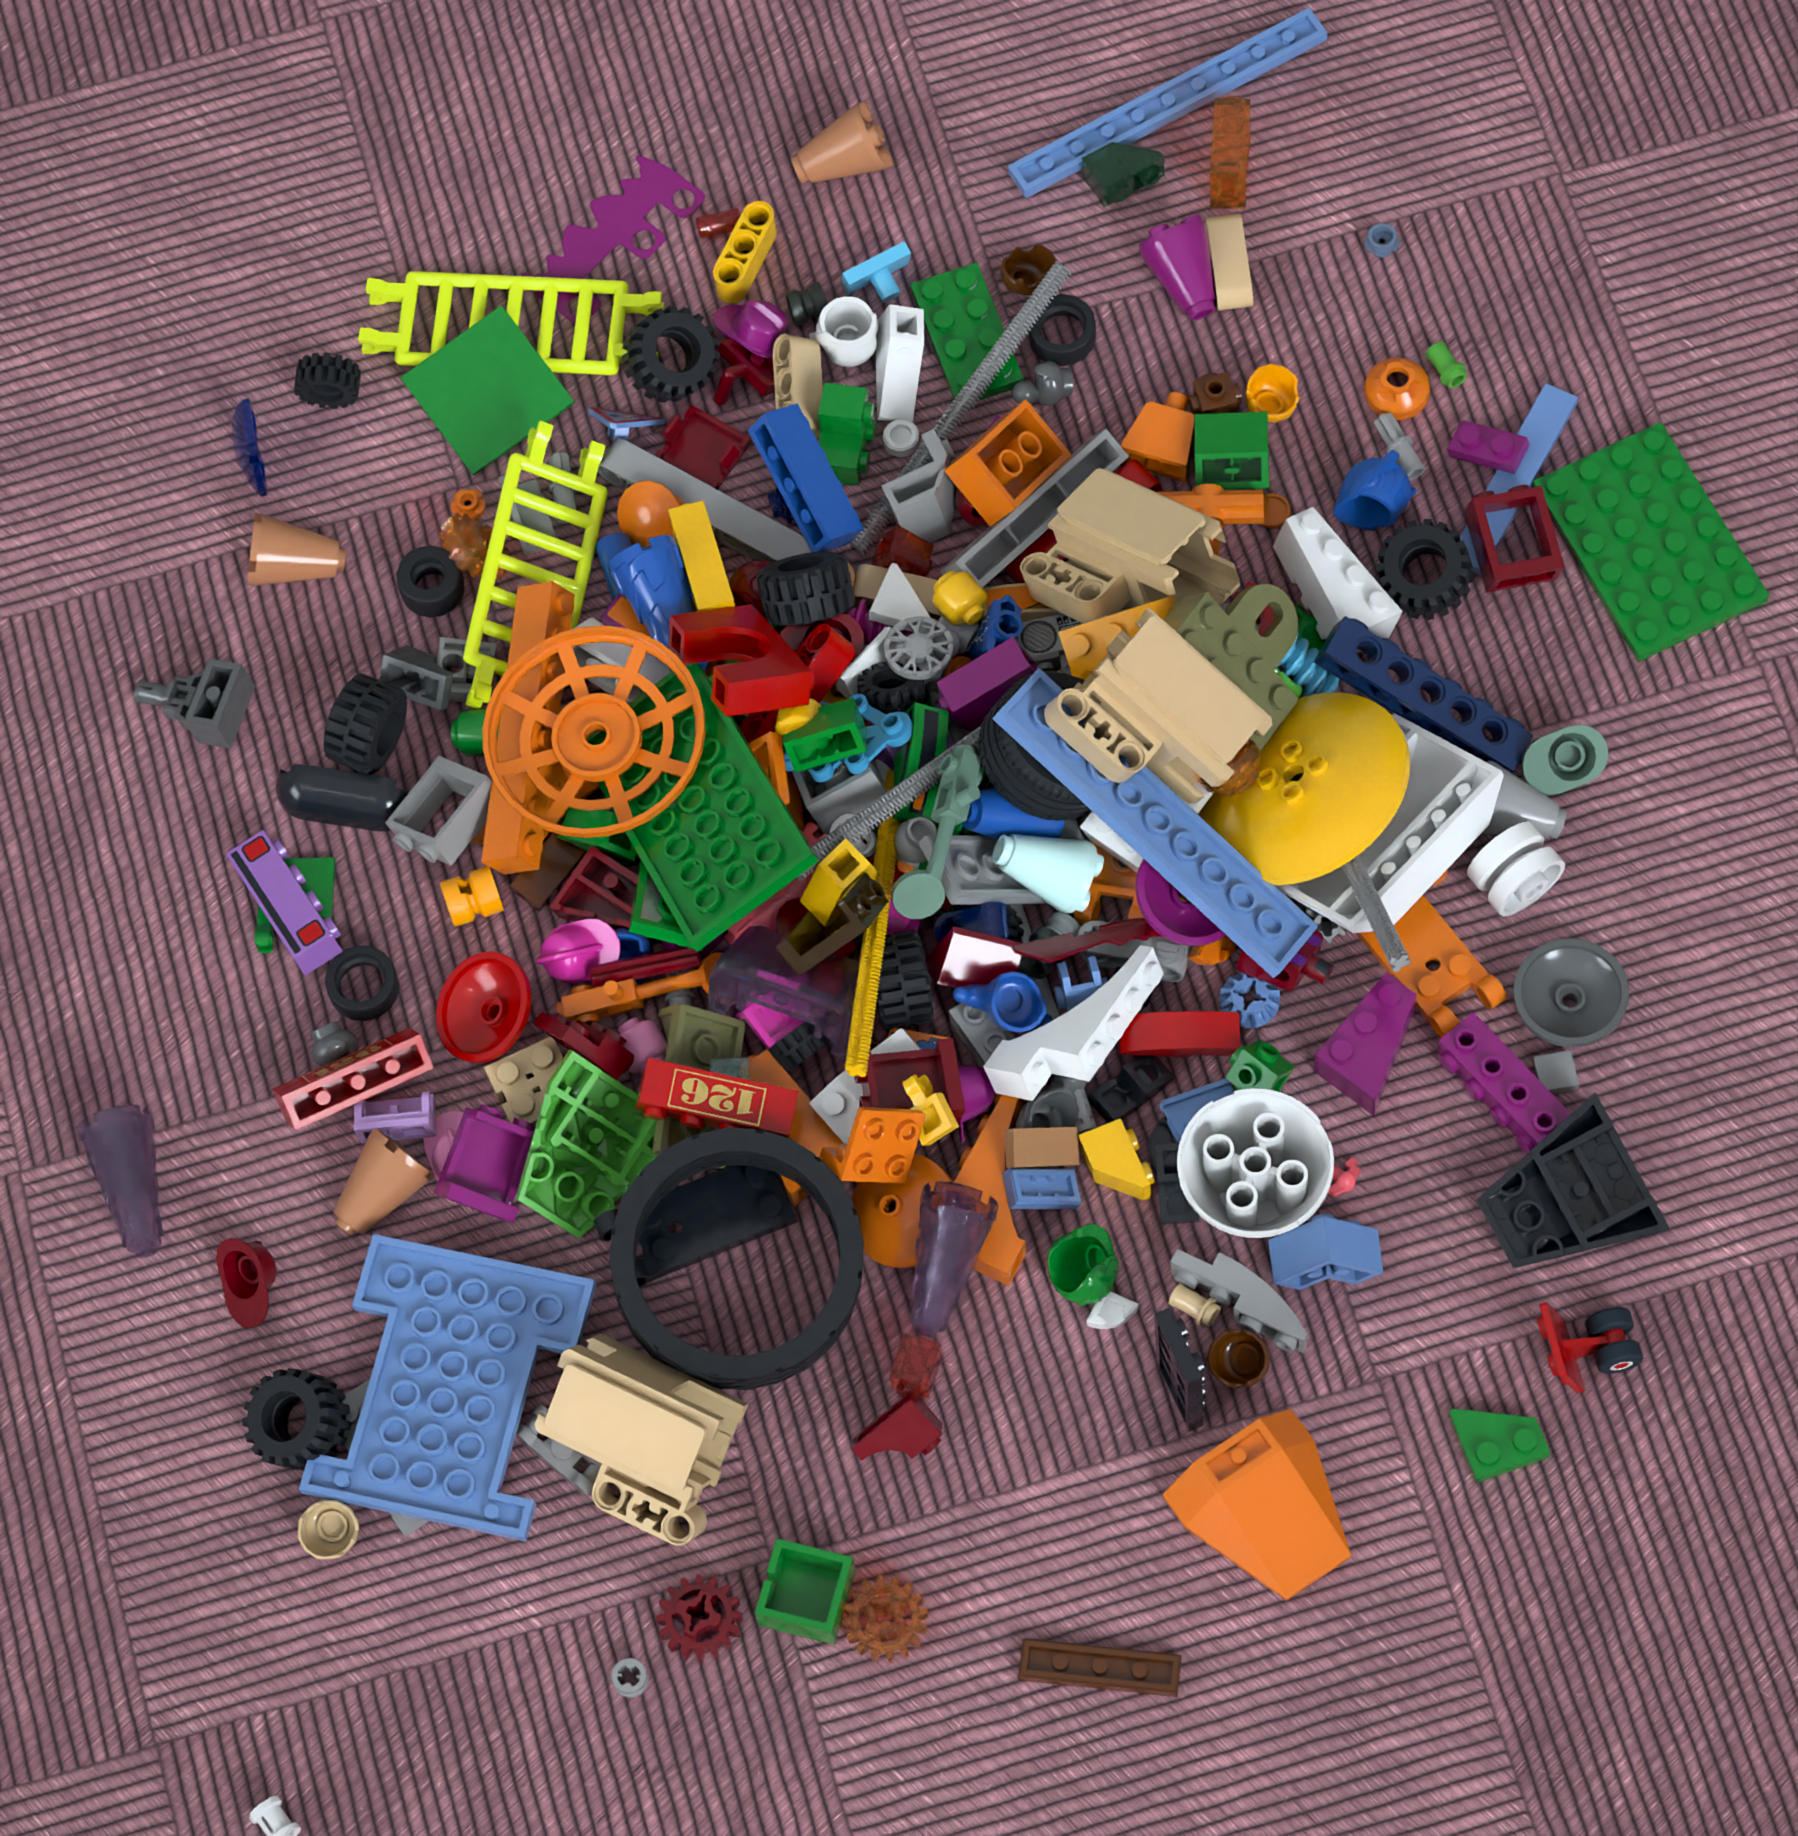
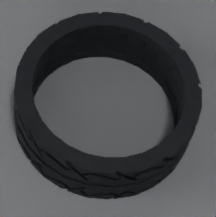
(712, 1151)

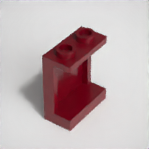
(886, 1072)

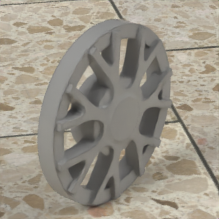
(918, 648)

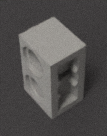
(976, 1032)

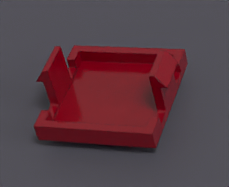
(703, 446)

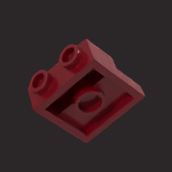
(592, 1042)

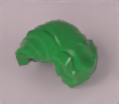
(1083, 1264)

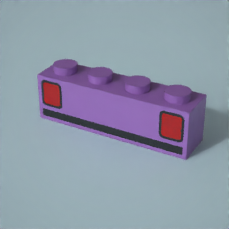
(284, 901)

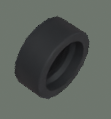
(1067, 353)
(356, 957)

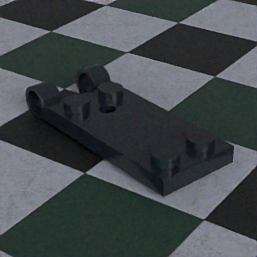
(714, 1217)

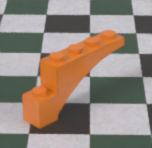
(983, 1170)

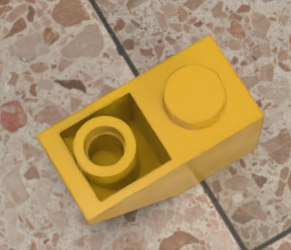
(833, 879)
(1114, 1159)

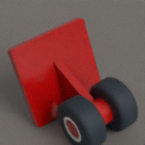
(1606, 1339)

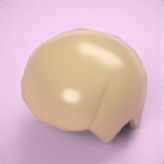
(328, 1529)

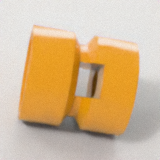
(471, 896)

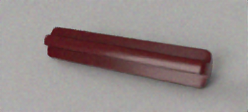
(645, 965)

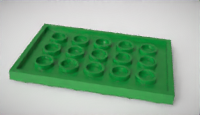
(1650, 542)

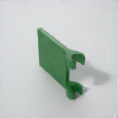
(320, 879)

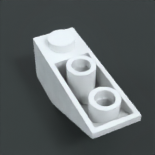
(898, 361)

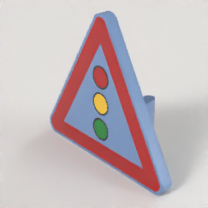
(620, 422)

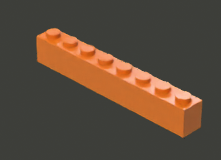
(509, 839)

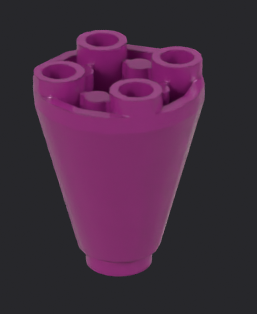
(1183, 264)

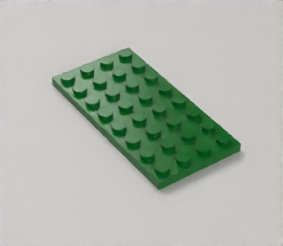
(728, 832)

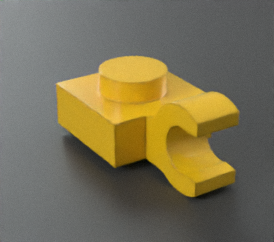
(938, 1118)

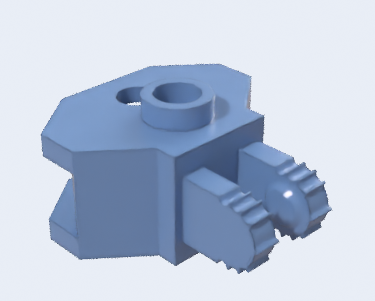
(1070, 996)

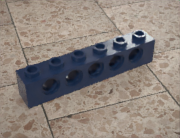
(1404, 699)

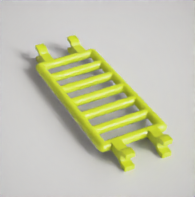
(406, 293)
(585, 483)

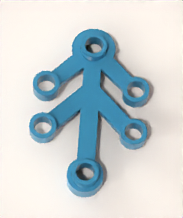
(886, 730)

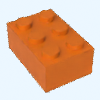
(1007, 462)

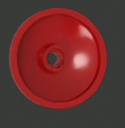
(483, 1007)

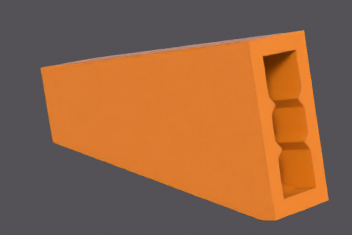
(807, 1126)

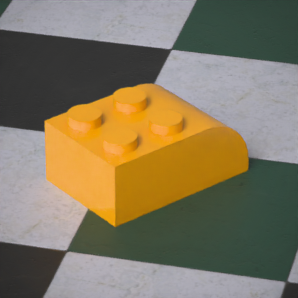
(1087, 642)

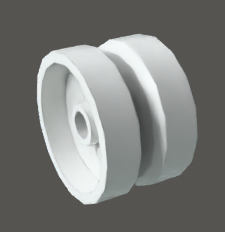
(1516, 868)

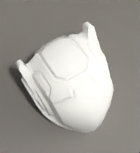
(847, 331)

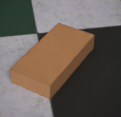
(1041, 1147)

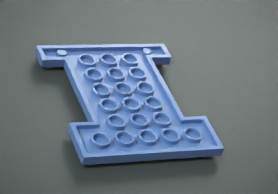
(449, 1383)

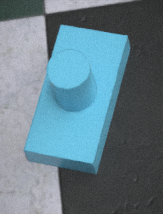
(878, 272)

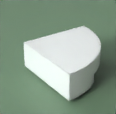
(1111, 1312)

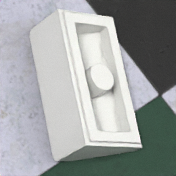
(871, 655)

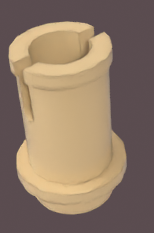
(1195, 1305)

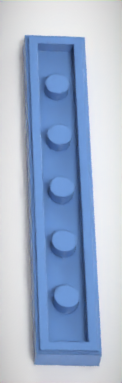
(1542, 430)

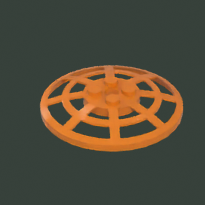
(583, 717)

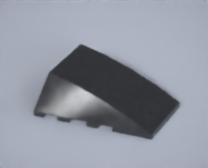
(1571, 1193)

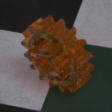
(468, 543)
(876, 1632)

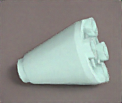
(1051, 868)

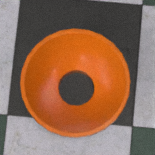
(1400, 401)

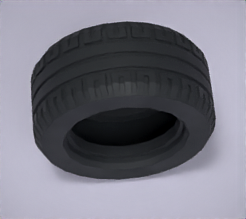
(1017, 773)

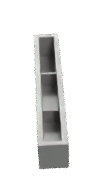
(1026, 523)

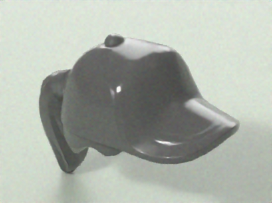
(1052, 1106)

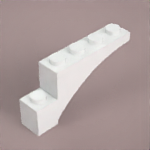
(1078, 1039)

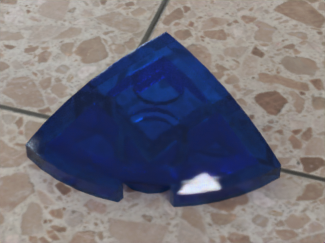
(246, 446)

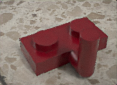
(745, 364)

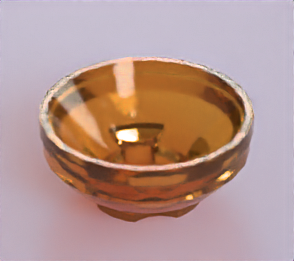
(1246, 768)

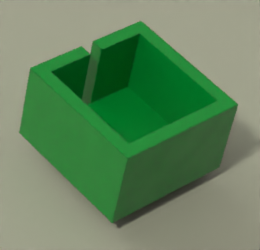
(808, 1592)

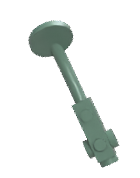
(922, 891)

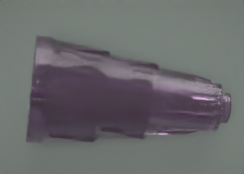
(124, 1164)
(947, 1248)

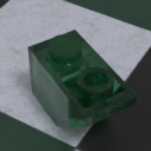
(1120, 170)

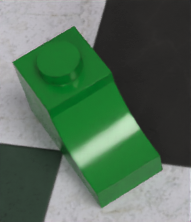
(828, 737)

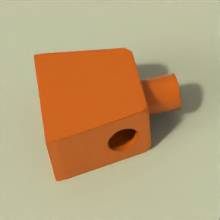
(1163, 438)

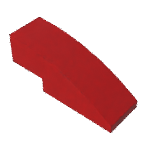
(1181, 1034)

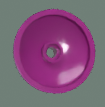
(1170, 916)

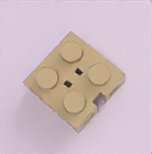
(510, 1074)

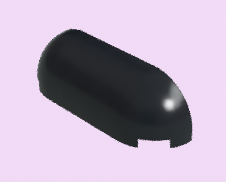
(338, 797)

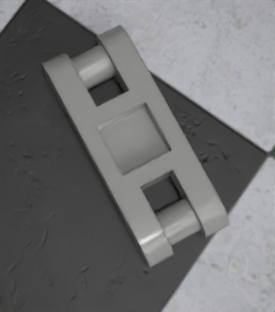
(558, 1456)

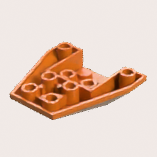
(1264, 1505)

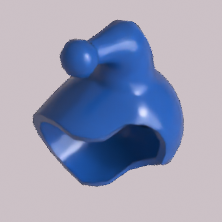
(1009, 1001)

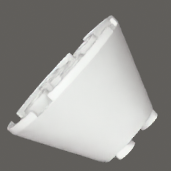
(1255, 1163)

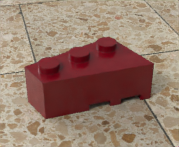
(598, 891)

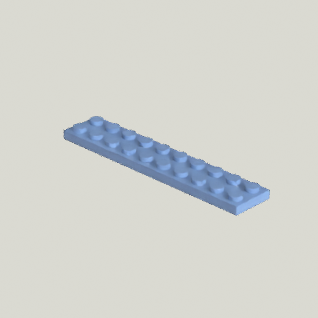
(1166, 836)

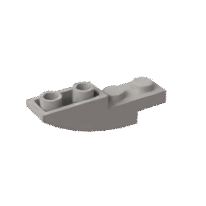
(1256, 1303)

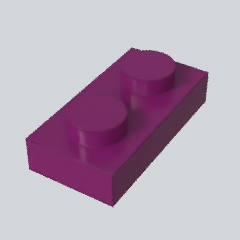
(1488, 446)

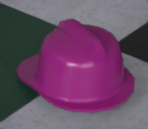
(752, 325)
(976, 1091)

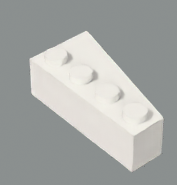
(1332, 577)

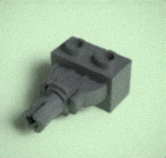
(205, 702)

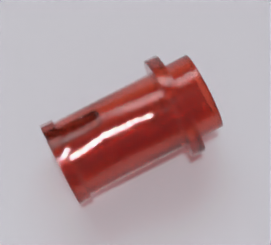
(717, 223)

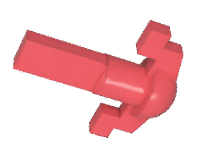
(1345, 1180)

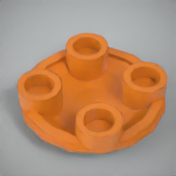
(645, 512)

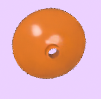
(893, 1235)

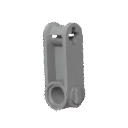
(1169, 954)

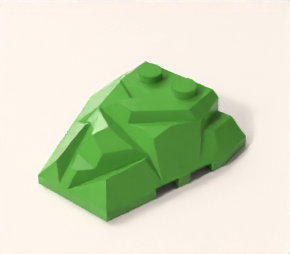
(584, 1146)

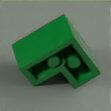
(845, 430)

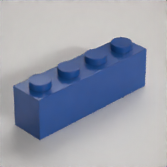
(805, 479)

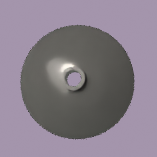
(1575, 972)

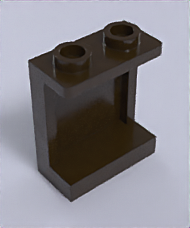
(810, 943)

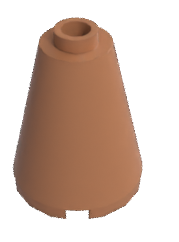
(290, 553)
(378, 1183)

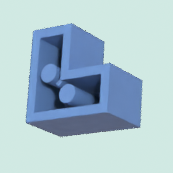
(1325, 1251)

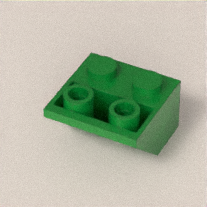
(1232, 450)

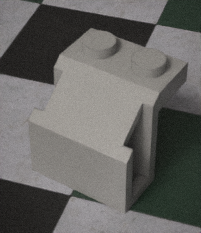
(925, 497)

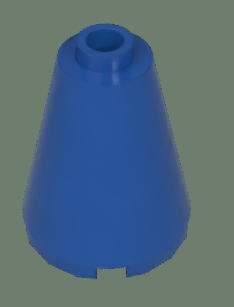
(996, 817)

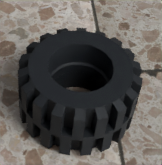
(692, 338)
(1418, 541)
(805, 588)
(365, 724)
(904, 982)
(270, 1412)

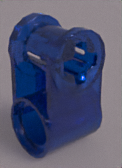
(984, 918)

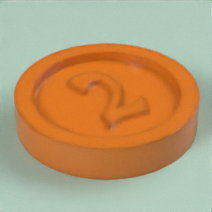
(1275, 511)

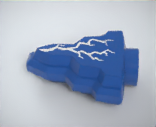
(998, 625)

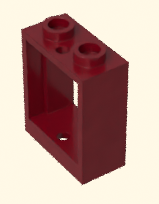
(1518, 573)

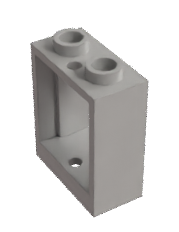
(425, 800)

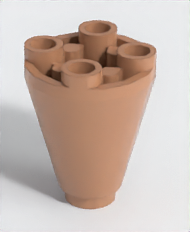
(844, 148)

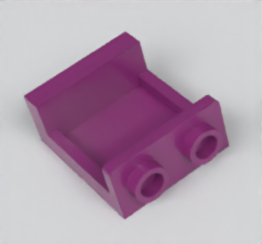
(486, 1162)

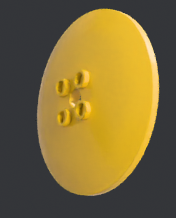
(1348, 793)

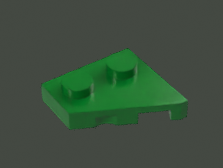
(1498, 1442)

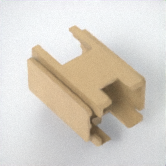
(1126, 551)
(1158, 710)
(650, 1430)

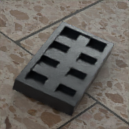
(1180, 1368)

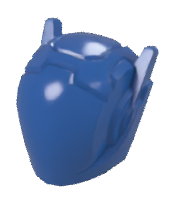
(1374, 493)

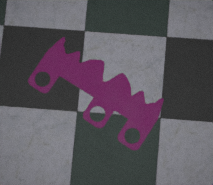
(618, 221)

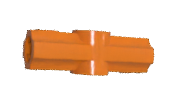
(1222, 505)

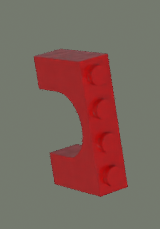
(771, 671)

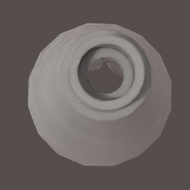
(1523, 803)

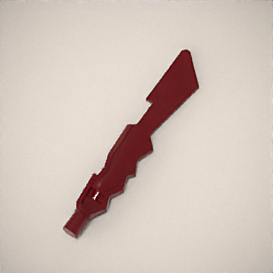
(1065, 945)

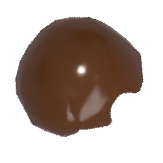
(1026, 269)
(1238, 1358)

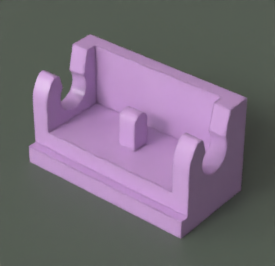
(397, 1118)

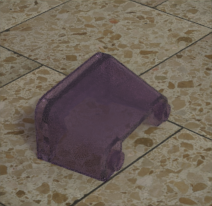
(759, 974)

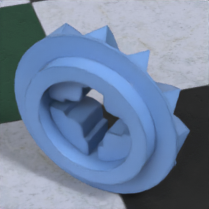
(1258, 1012)

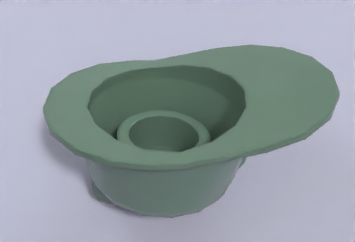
(1565, 759)

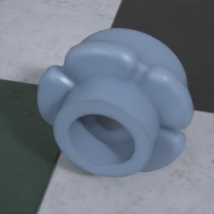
(1382, 232)

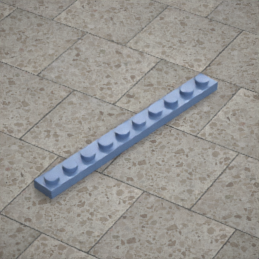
(1169, 101)

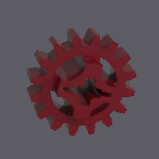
(715, 1624)

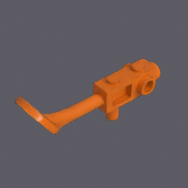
(614, 997)

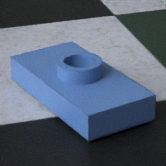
(1041, 1188)

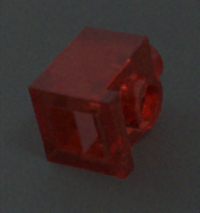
(904, 549)

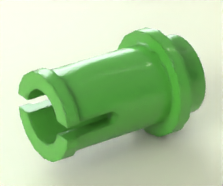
(1451, 372)

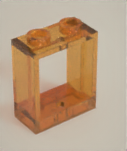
(1230, 153)

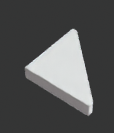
(897, 601)

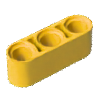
(745, 266)

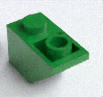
(614, 846)

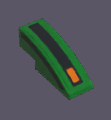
(925, 744)

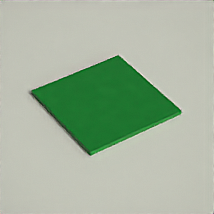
(487, 390)

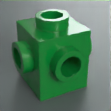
(1259, 1067)

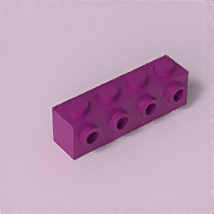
(1501, 1082)

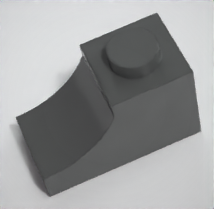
(418, 676)

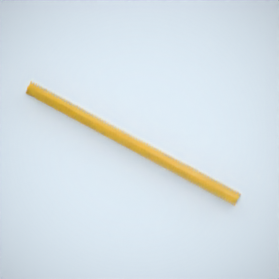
(872, 950)

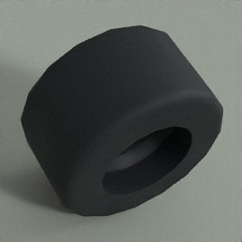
(433, 601)

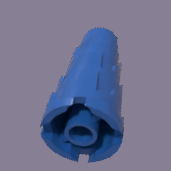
(654, 584)

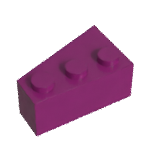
(1366, 1044)

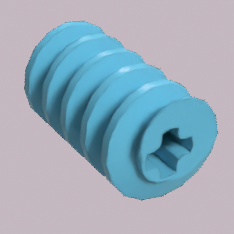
(1300, 665)

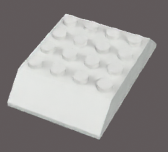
(1440, 816)

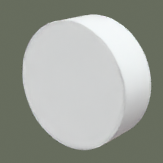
(901, 438)

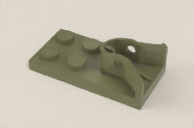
(693, 1040)

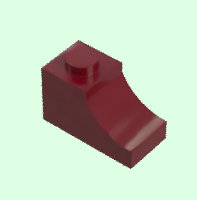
(903, 1427)

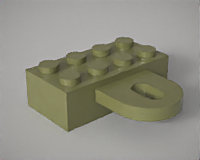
(1237, 649)

